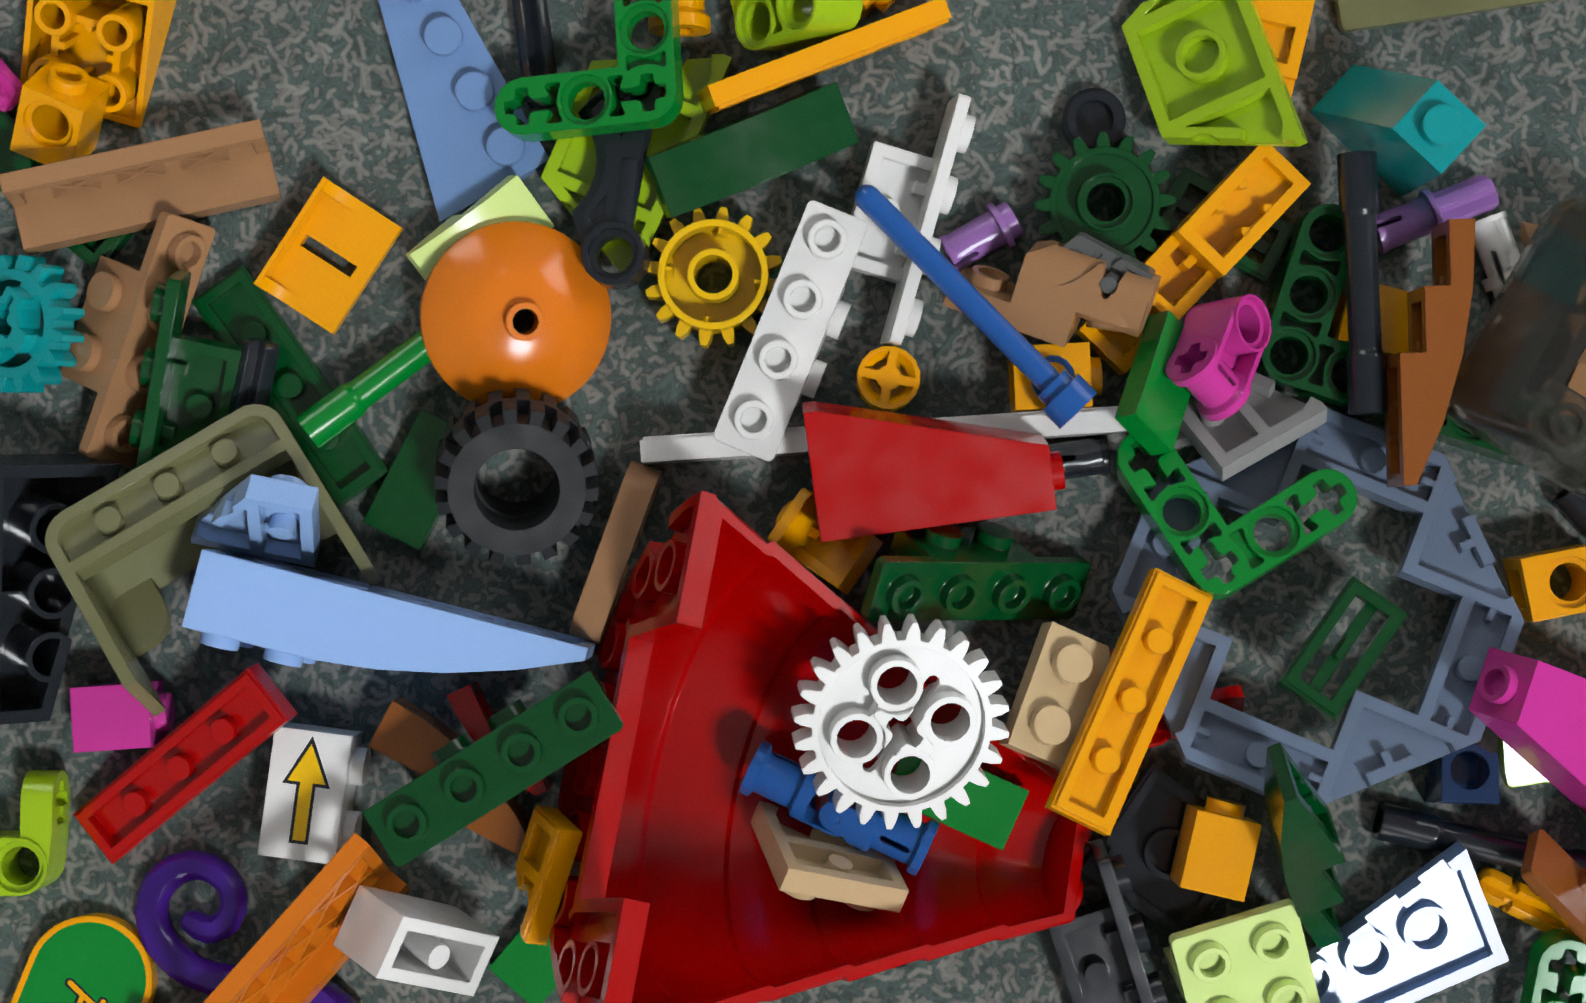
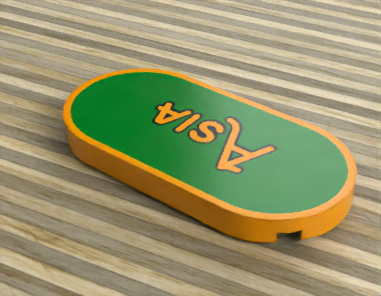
(89, 962)

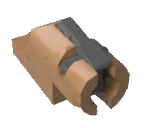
(1070, 283)

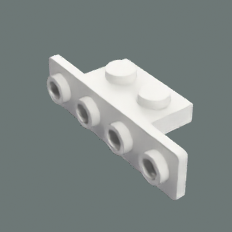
(920, 191)
(791, 332)

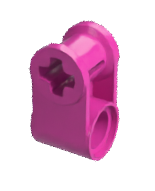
(1220, 353)

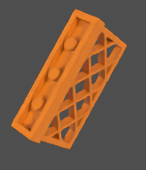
(298, 950)

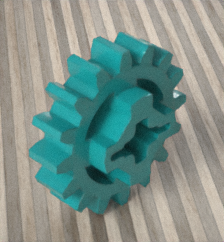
(35, 324)

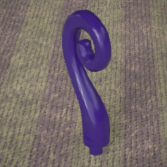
(166, 945)

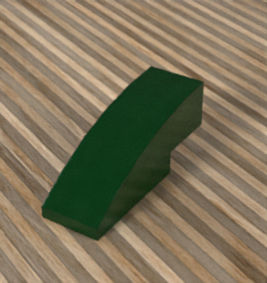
(751, 149)

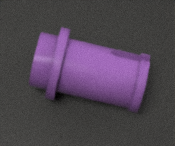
(982, 236)

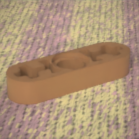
(614, 550)

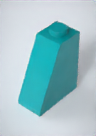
(1403, 118)

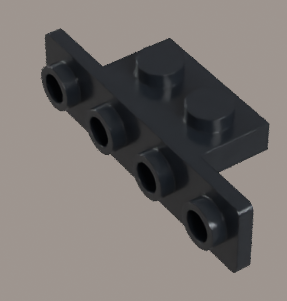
(1105, 944)

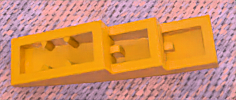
(1209, 243)

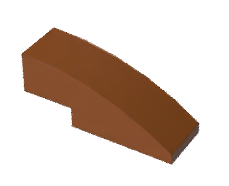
(412, 735)

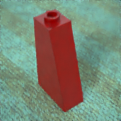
(918, 472)

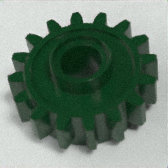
(1117, 170)

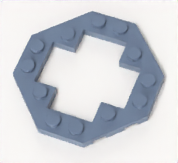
(1373, 736)

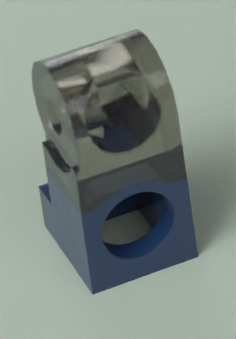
(1466, 774)

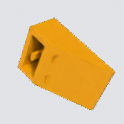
(105, 38)

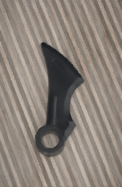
(613, 197)

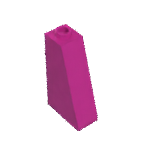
(1538, 715)

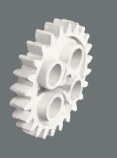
(948, 751)

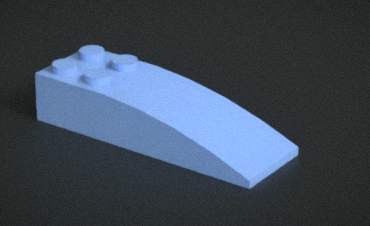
(339, 620)

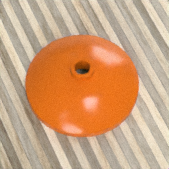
(480, 288)

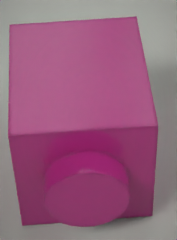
(112, 719)

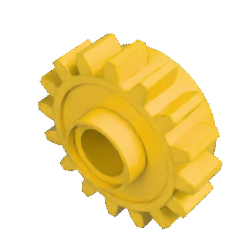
(689, 252)

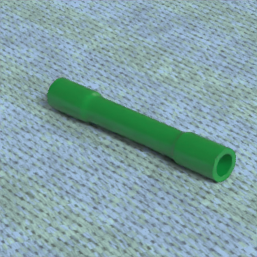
(351, 400)

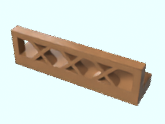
(132, 185)

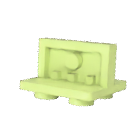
(1244, 958)

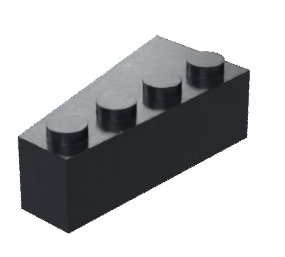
(33, 596)

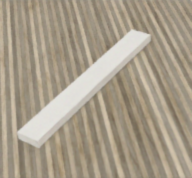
(704, 447)

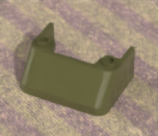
(138, 532)

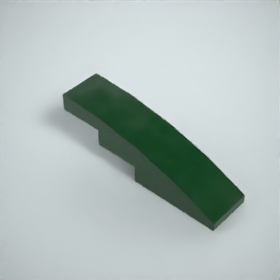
(1304, 845)

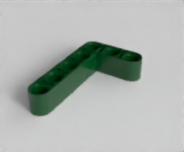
(1309, 331)

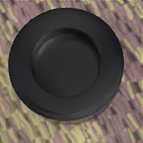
(1093, 112)

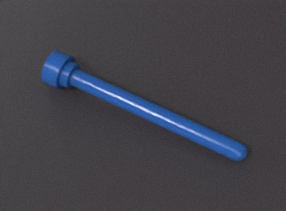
(1059, 391)

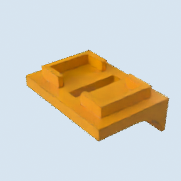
(310, 282)

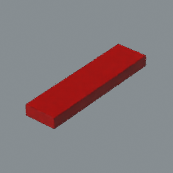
(185, 763)

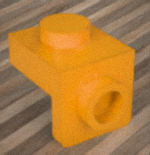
(835, 561)

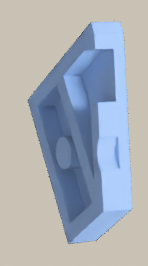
(265, 519)

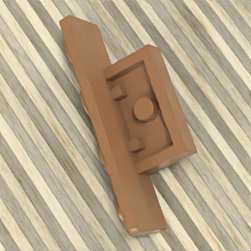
(120, 330)

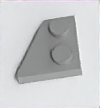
(1253, 432)

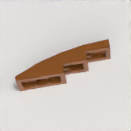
(1425, 377)

